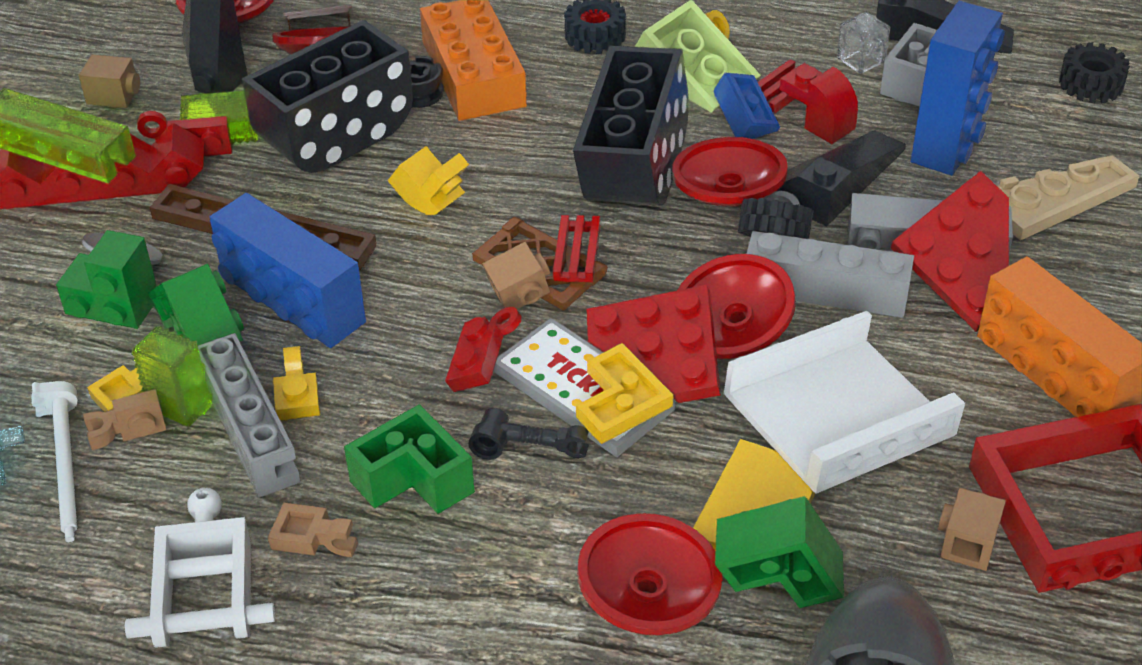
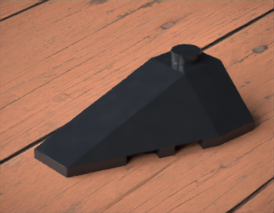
(929, 13)
(213, 45)
(831, 178)

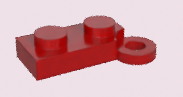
(212, 130)
(479, 349)

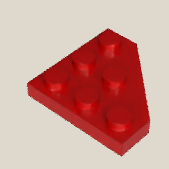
(961, 245)
(668, 334)

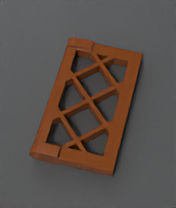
(502, 242)

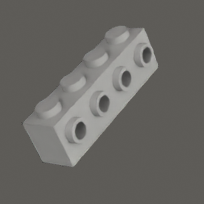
(840, 273)

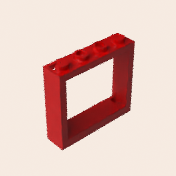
(1048, 444)

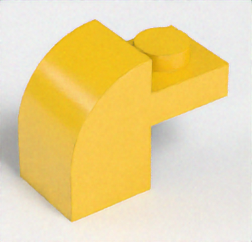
(428, 183)

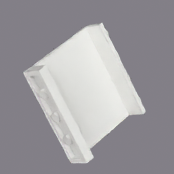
(836, 404)

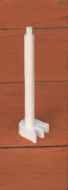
(59, 399)

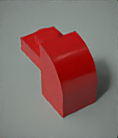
(829, 100)

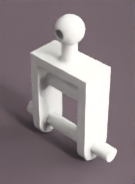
(195, 551)

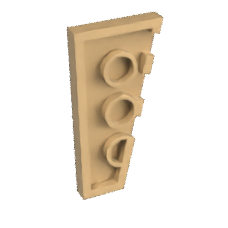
(1061, 195)

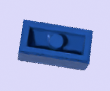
(745, 106)

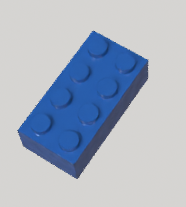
(957, 87)
(288, 269)

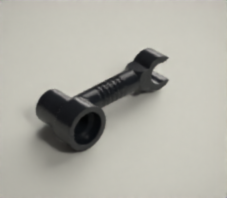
(494, 432)

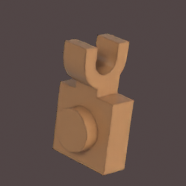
(132, 417)
(306, 527)

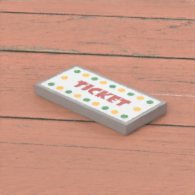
(553, 372)

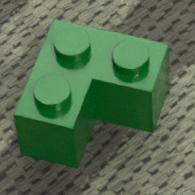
(110, 282)
(196, 306)
(408, 454)
(781, 545)

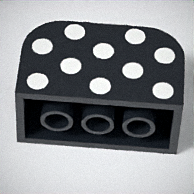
(331, 97)
(633, 126)

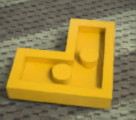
(628, 395)

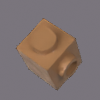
(109, 81)
(518, 276)
(971, 528)

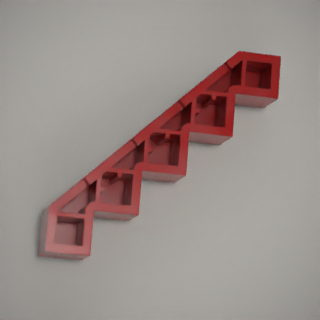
(170, 160)

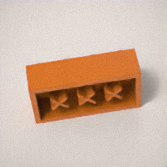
(475, 58)
(1060, 340)

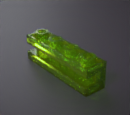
(63, 136)

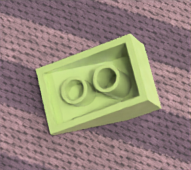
(704, 49)

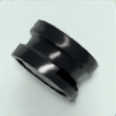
(426, 82)

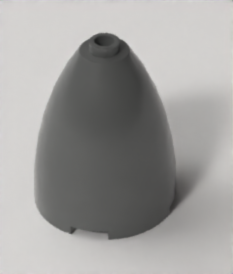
(882, 625)

